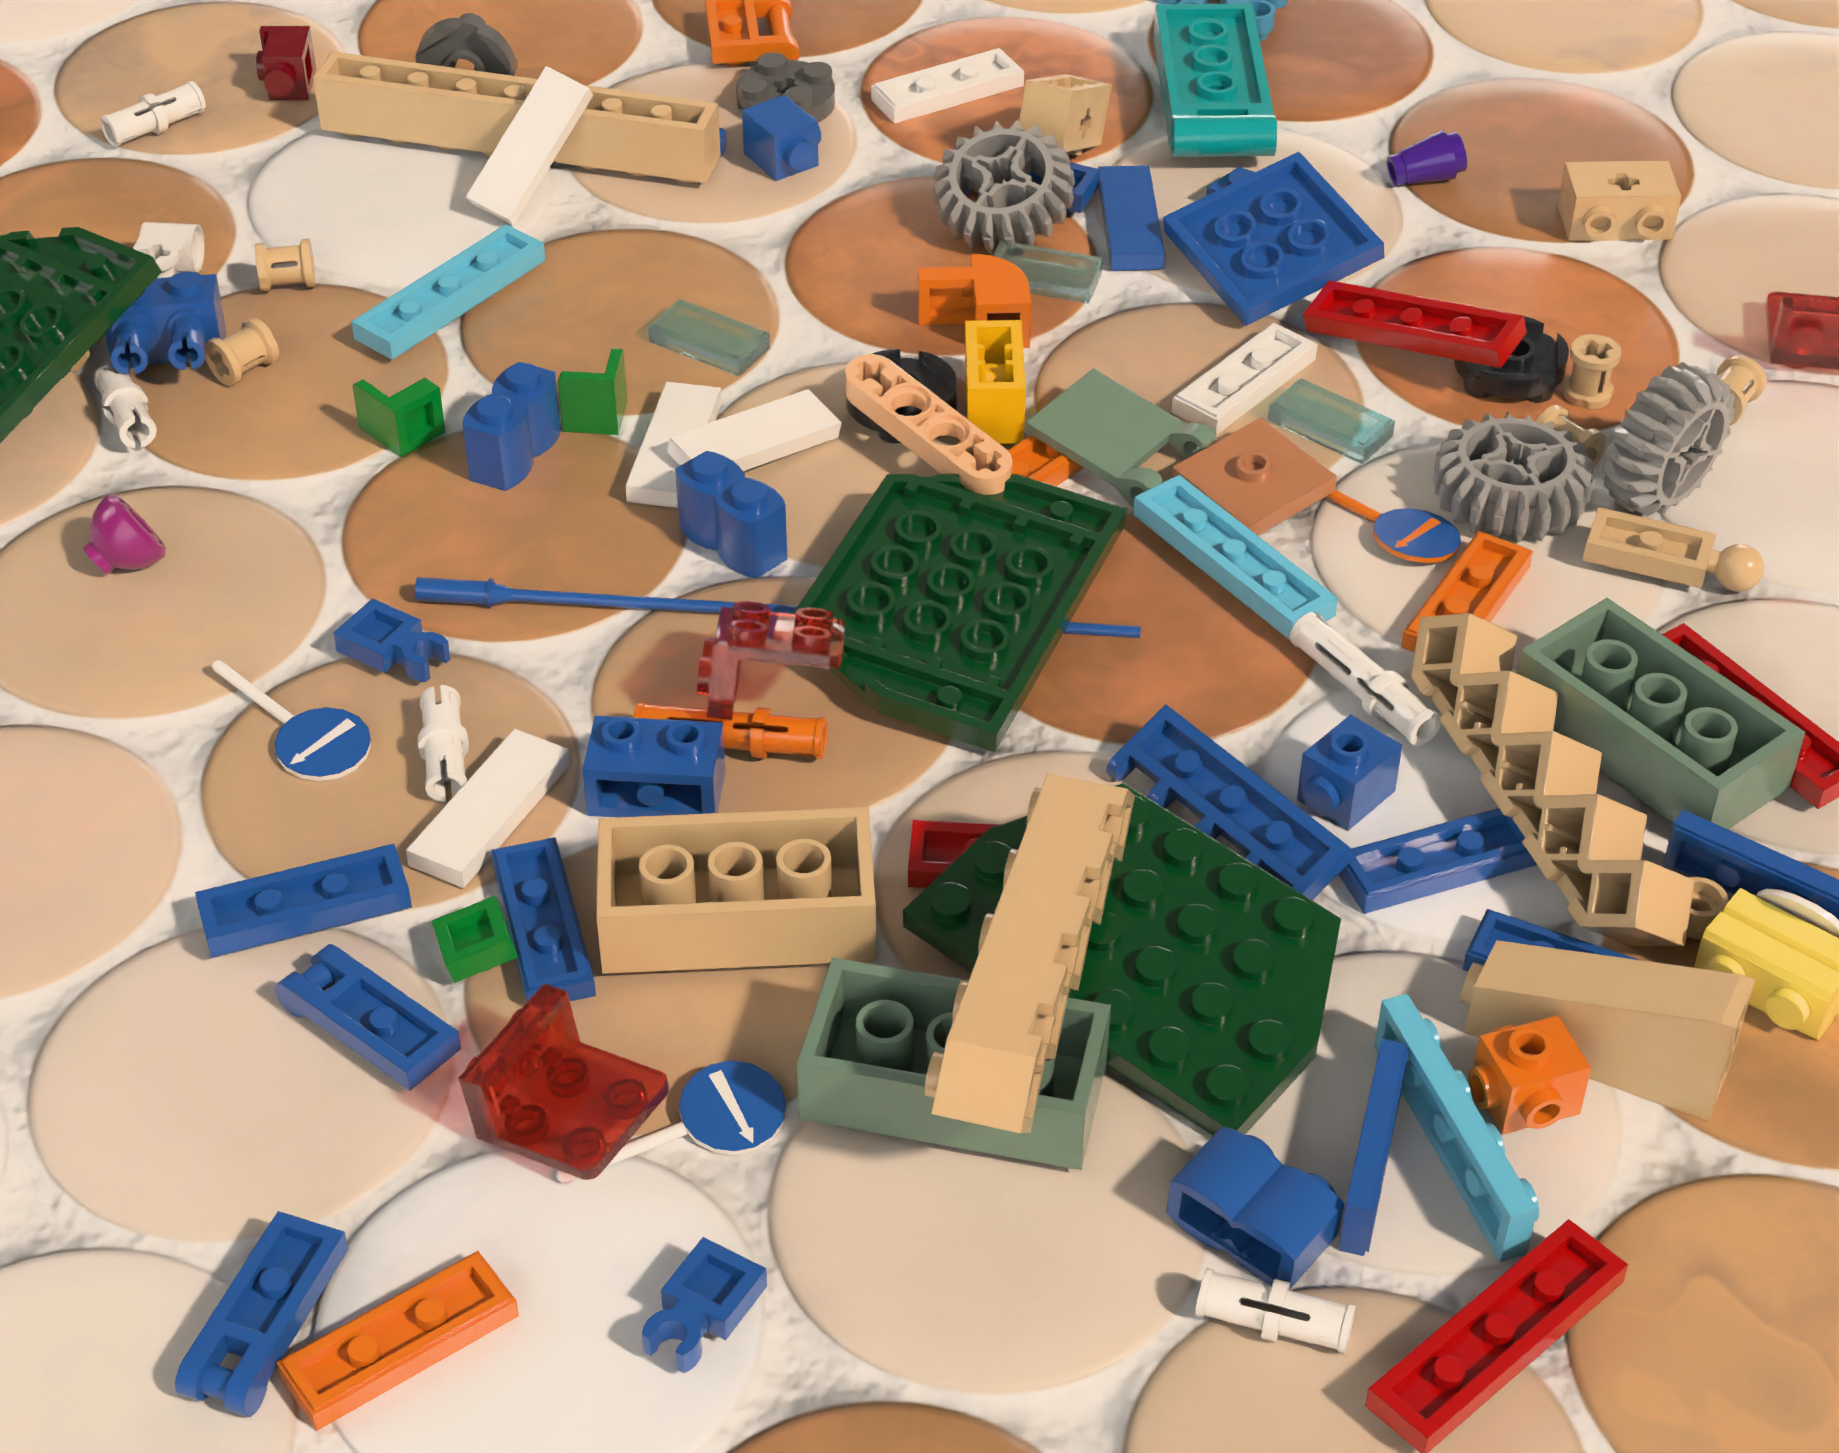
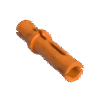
(756, 731)

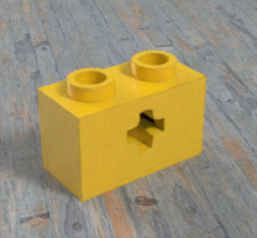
(995, 378)

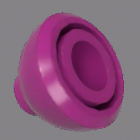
(121, 537)

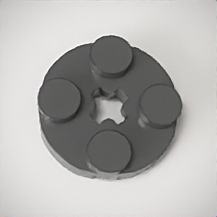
(468, 40)
(803, 82)

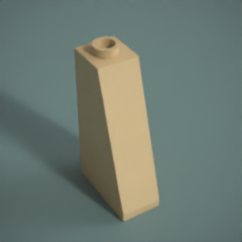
(1637, 1022)

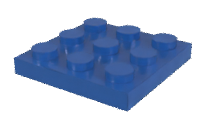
(1273, 238)

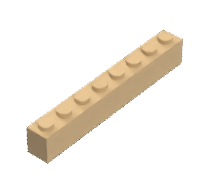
(475, 108)

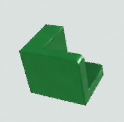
(594, 400)
(403, 419)

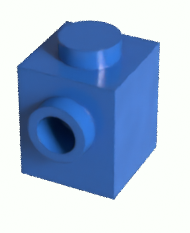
(780, 137)
(1349, 772)

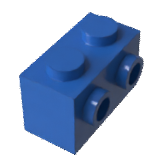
(653, 767)

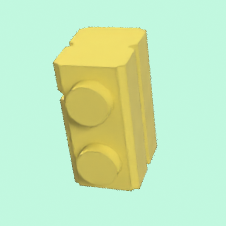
(1786, 956)

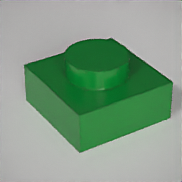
(474, 939)

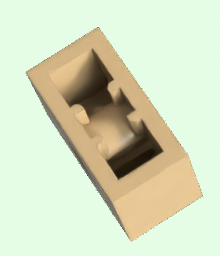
(1068, 108)
(1619, 200)

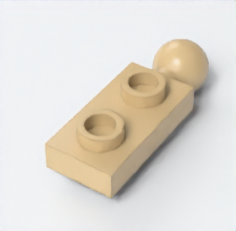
(1669, 552)

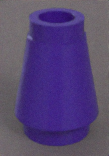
(1429, 160)

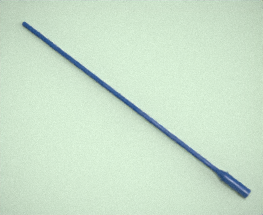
(492, 593)

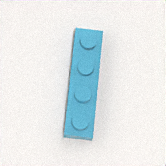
(448, 291)
(1232, 554)
(1461, 1138)

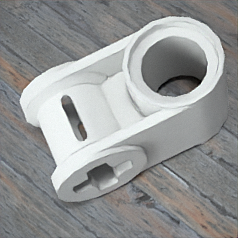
(173, 246)

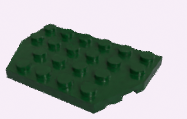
(56, 306)
(960, 596)
(1197, 951)

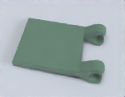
(1114, 432)

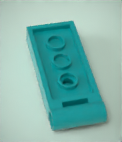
(1213, 81)

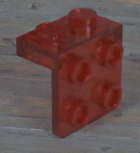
(1803, 330)
(764, 636)
(554, 1095)

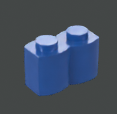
(512, 426)
(731, 514)
(1255, 1207)

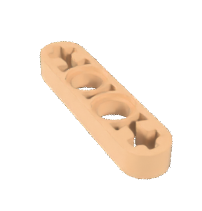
(918, 431)

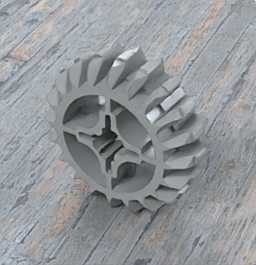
(1008, 202)
(1668, 439)
(1513, 477)

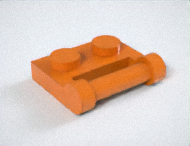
(735, 32)

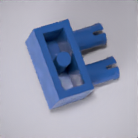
(168, 324)

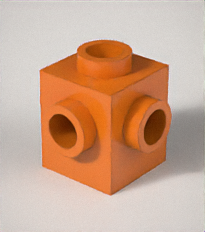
(1529, 1075)

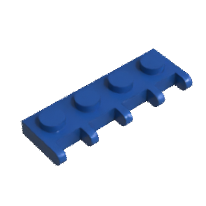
(1232, 802)

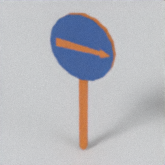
(1408, 532)

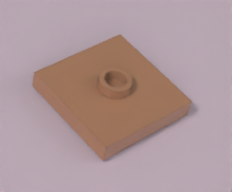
(1258, 476)

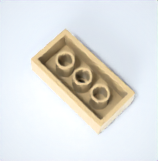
(735, 890)

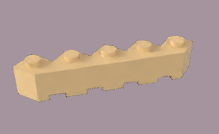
(1548, 784)
(1030, 955)

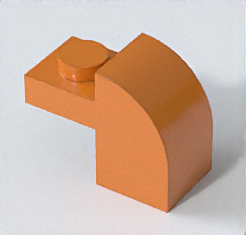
(982, 291)

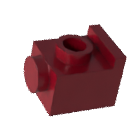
(286, 62)

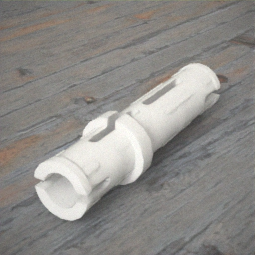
(1381, 691)

